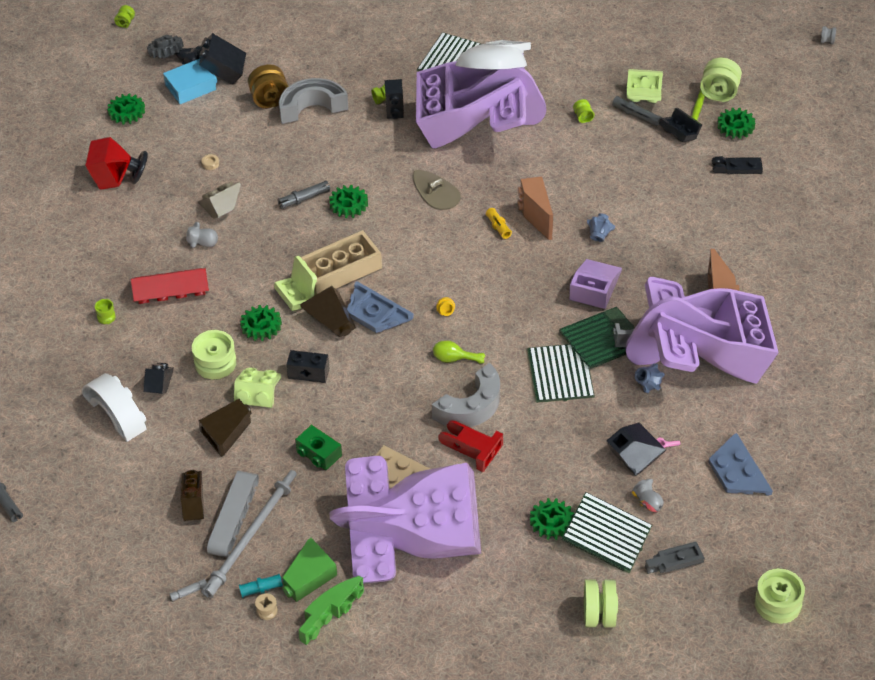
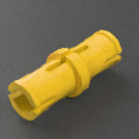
(493, 216)

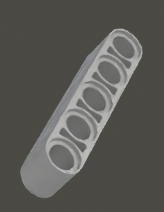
(231, 514)

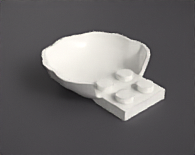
(495, 55)

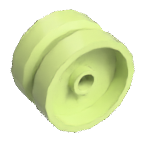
(720, 79)
(214, 354)
(779, 596)
(600, 603)

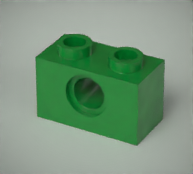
(318, 447)

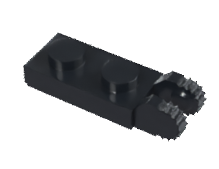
(735, 165)

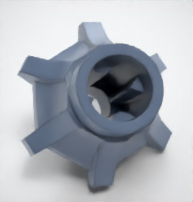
(600, 227)
(649, 377)

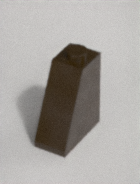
(330, 311)
(225, 425)

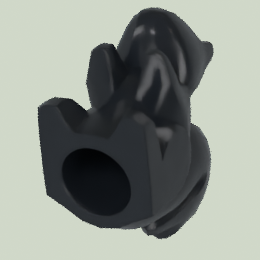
(189, 54)

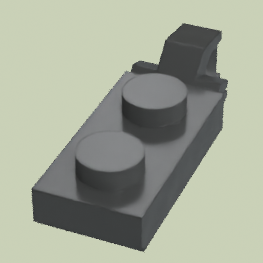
(675, 558)

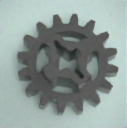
(165, 46)

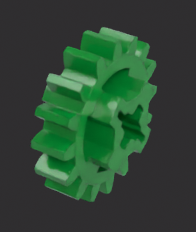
(126, 108)
(736, 123)
(347, 200)
(260, 322)
(550, 518)

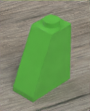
(308, 571)

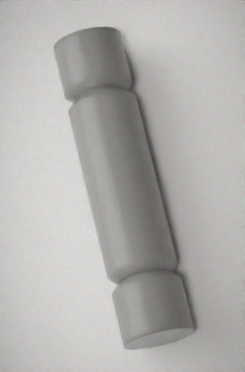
(187, 590)

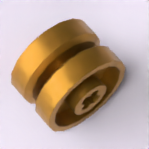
(267, 85)

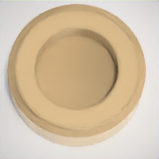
(210, 162)

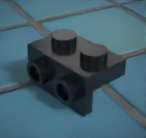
(681, 125)

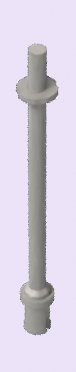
(218, 577)

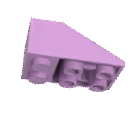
(594, 283)

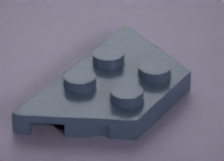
(375, 310)
(738, 469)

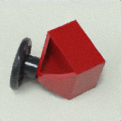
(109, 162)

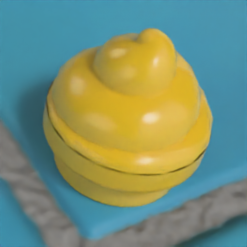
(445, 306)

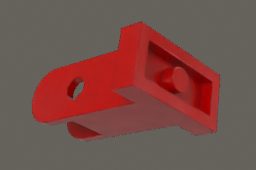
(472, 443)

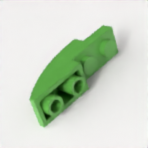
(332, 602)

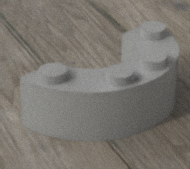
(311, 92)
(474, 409)

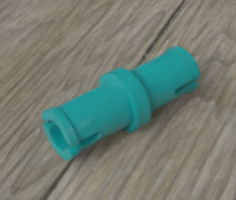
(260, 585)

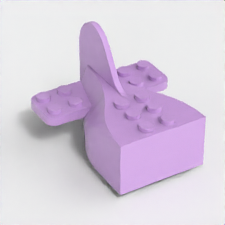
(459, 98)
(716, 324)
(421, 515)

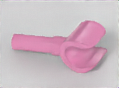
(666, 444)

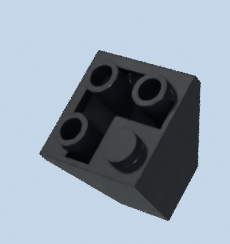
(635, 447)

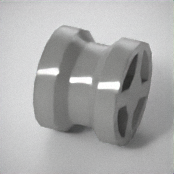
(828, 35)

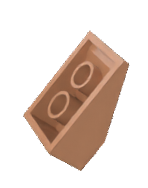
(536, 205)
(719, 274)

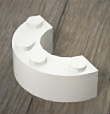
(117, 403)

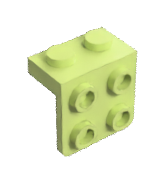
(644, 85)
(298, 287)
(256, 387)

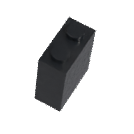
(222, 58)

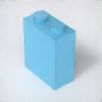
(189, 81)

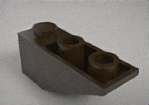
(192, 495)

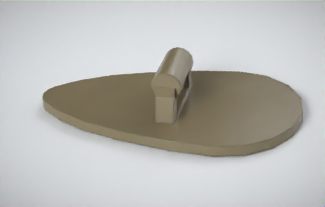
(436, 190)

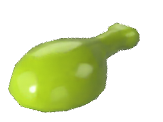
(450, 352)

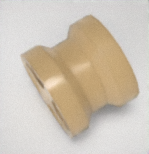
(270, 610)

